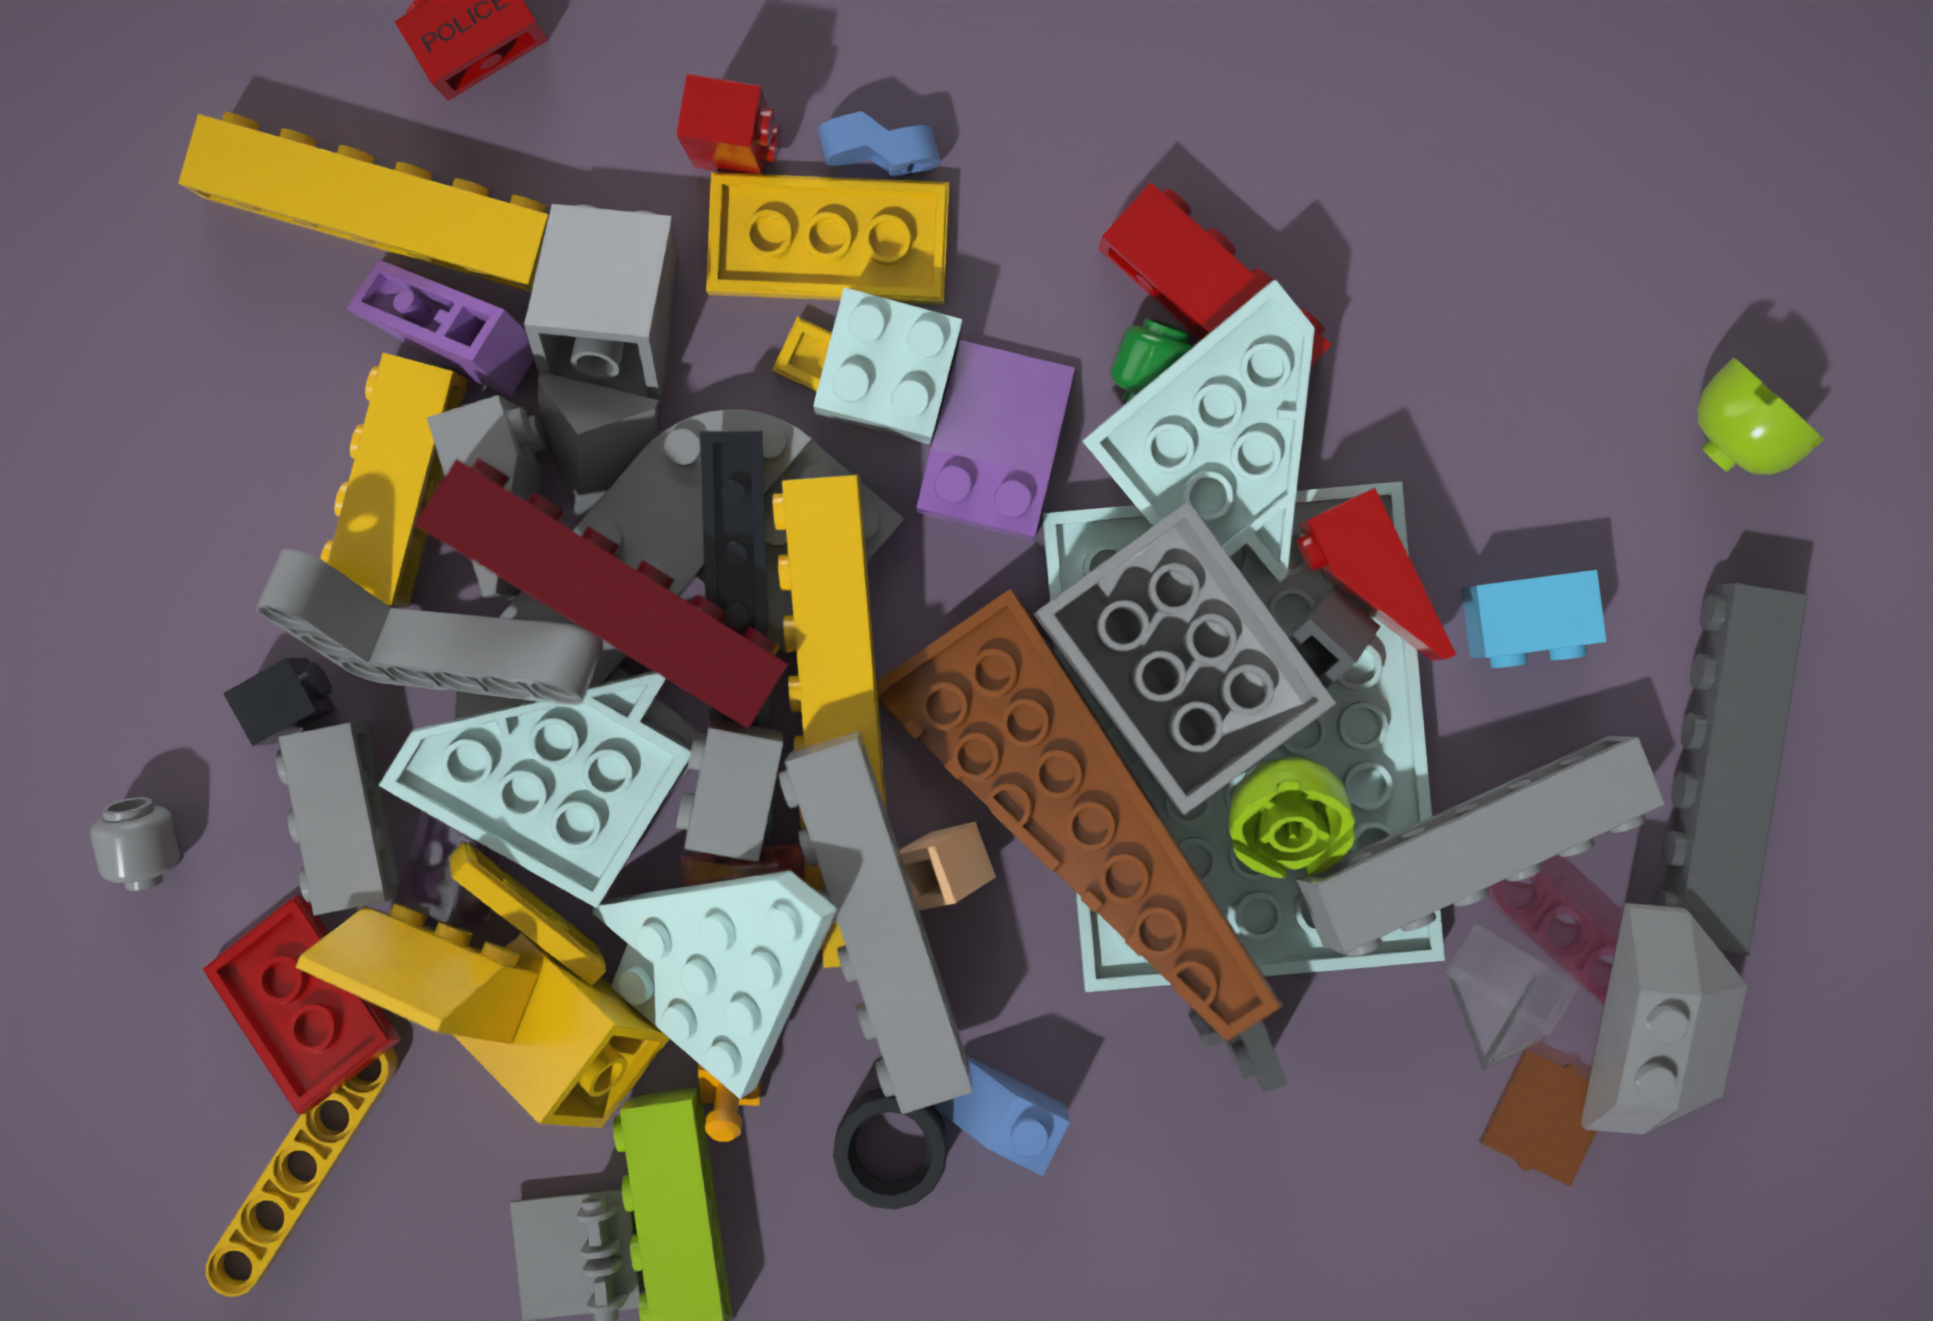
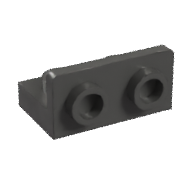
(1249, 1051)

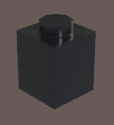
(281, 700)

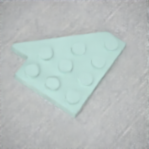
(1222, 430)
(548, 780)
(719, 965)

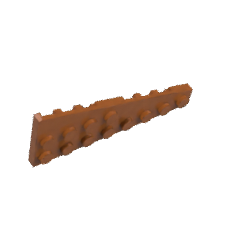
(1033, 750)

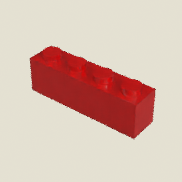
(1184, 265)

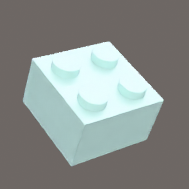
(886, 366)

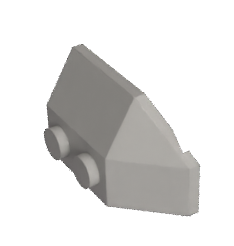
(1663, 1023)

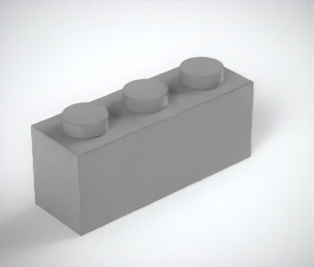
(338, 817)

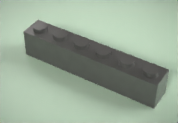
(1732, 759)

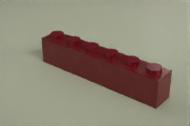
(600, 592)

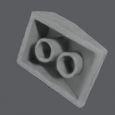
(506, 440)

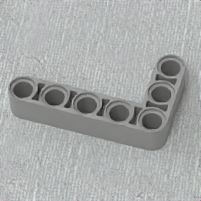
(426, 647)

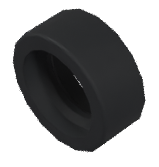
(884, 1193)

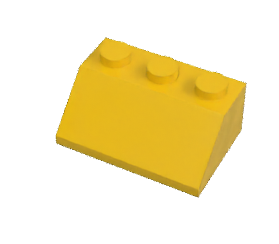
(425, 973)

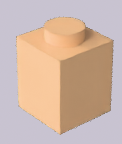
(947, 865)

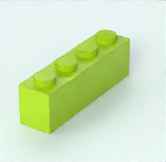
(673, 1207)

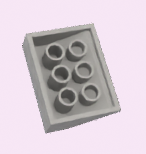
(1184, 658)

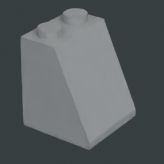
(604, 298)

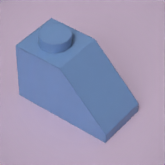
(1009, 1118)

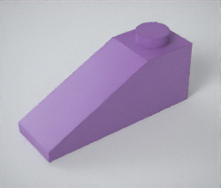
(446, 325)

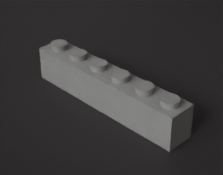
(1480, 844)
(878, 921)

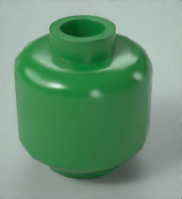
(1146, 354)

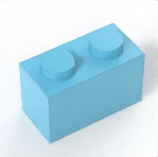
(1532, 616)

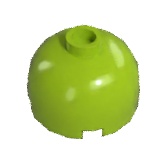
(1751, 424)
(1290, 817)

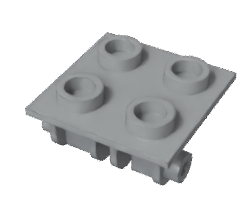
(574, 1255)

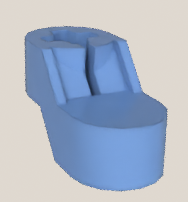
(861, 138)

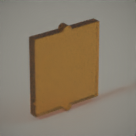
(1541, 1118)

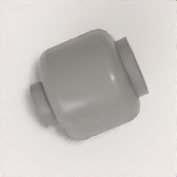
(135, 843)

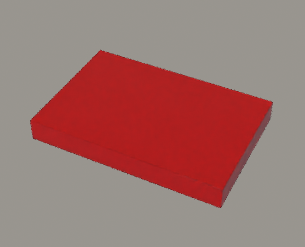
(298, 1024)

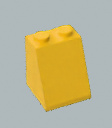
(573, 1047)

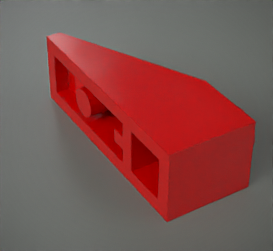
(1366, 560)

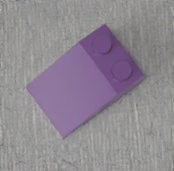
(995, 441)

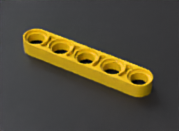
(289, 1193)

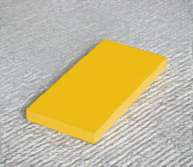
(827, 234)

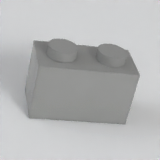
(731, 789)

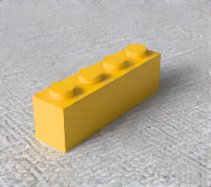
(392, 478)

